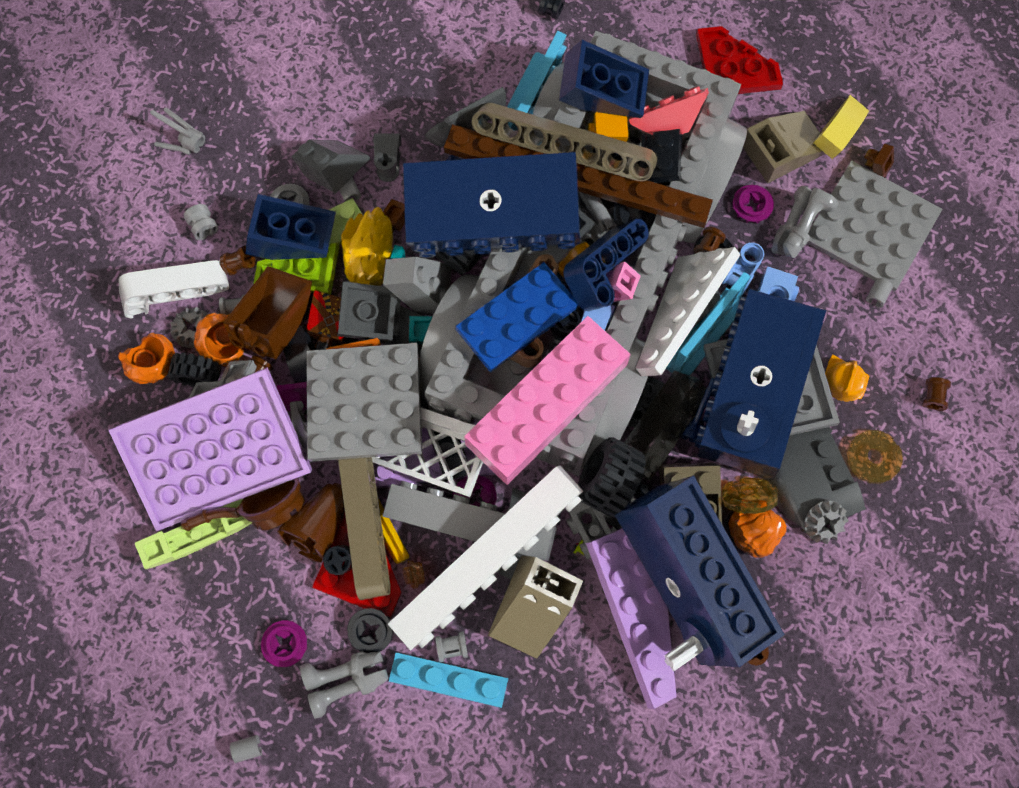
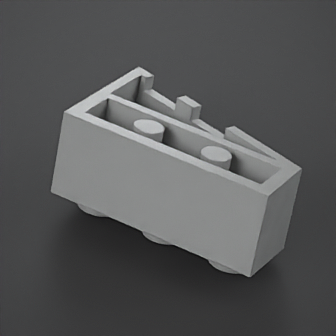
(418, 282)

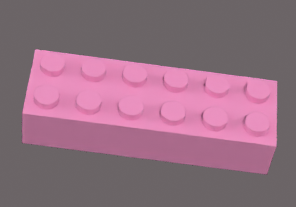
(547, 400)

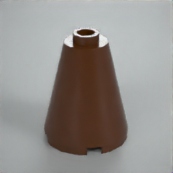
(315, 523)

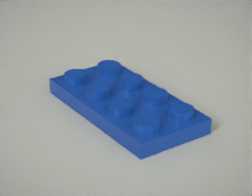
(517, 317)

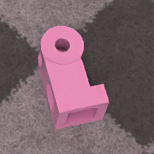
(623, 281)

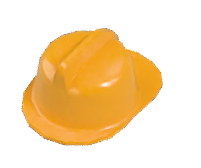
(846, 379)

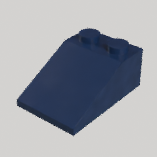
(603, 82)
(288, 230)

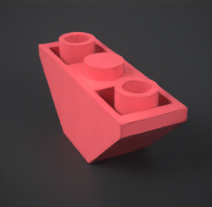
(672, 112)

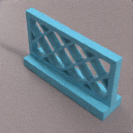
(709, 329)

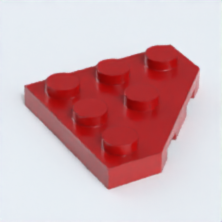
(737, 60)
(343, 585)

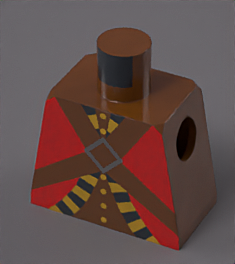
(324, 321)

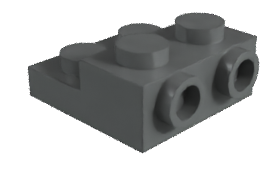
(368, 312)

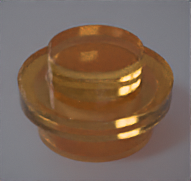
(414, 574)

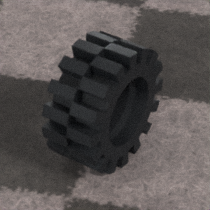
(193, 369)

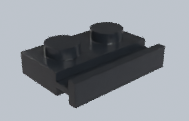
(667, 148)

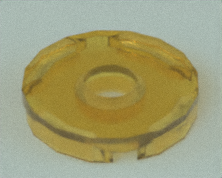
(861, 465)
(749, 496)

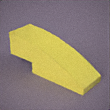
(841, 127)

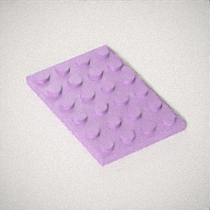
(211, 449)

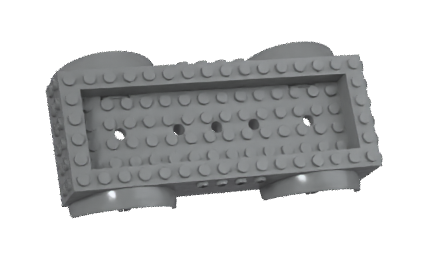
(456, 379)

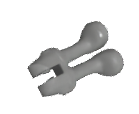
(793, 237)
(315, 678)

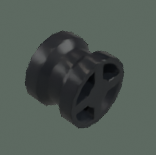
(551, 7)
(334, 561)

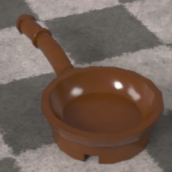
(263, 509)

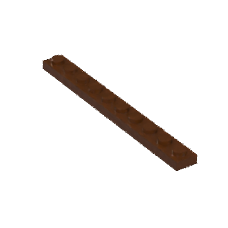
(591, 181)

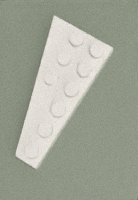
(684, 300)

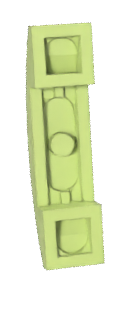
(178, 543)

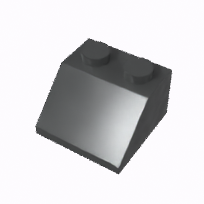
(329, 162)

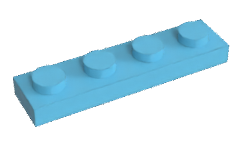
(448, 680)

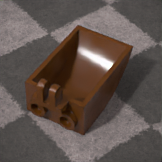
(269, 313)

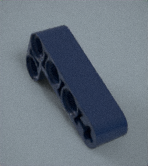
(588, 270)

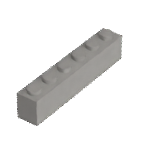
(453, 516)

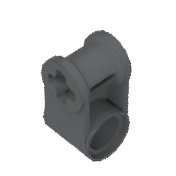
(387, 155)

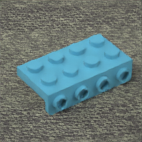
(536, 75)

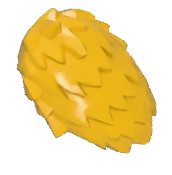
(366, 246)

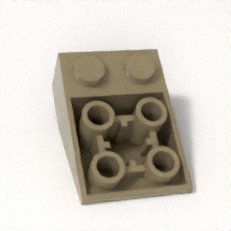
(782, 144)
(706, 474)
(534, 605)

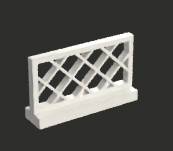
(446, 427)

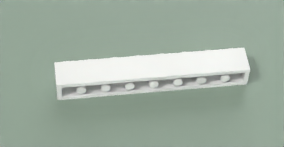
(485, 557)

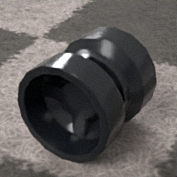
(570, 321)

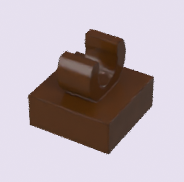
(880, 160)

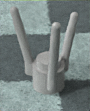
(188, 137)

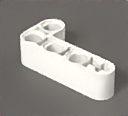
(170, 284)

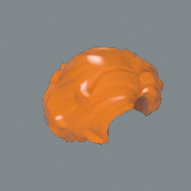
(213, 340)
(149, 360)
(757, 532)

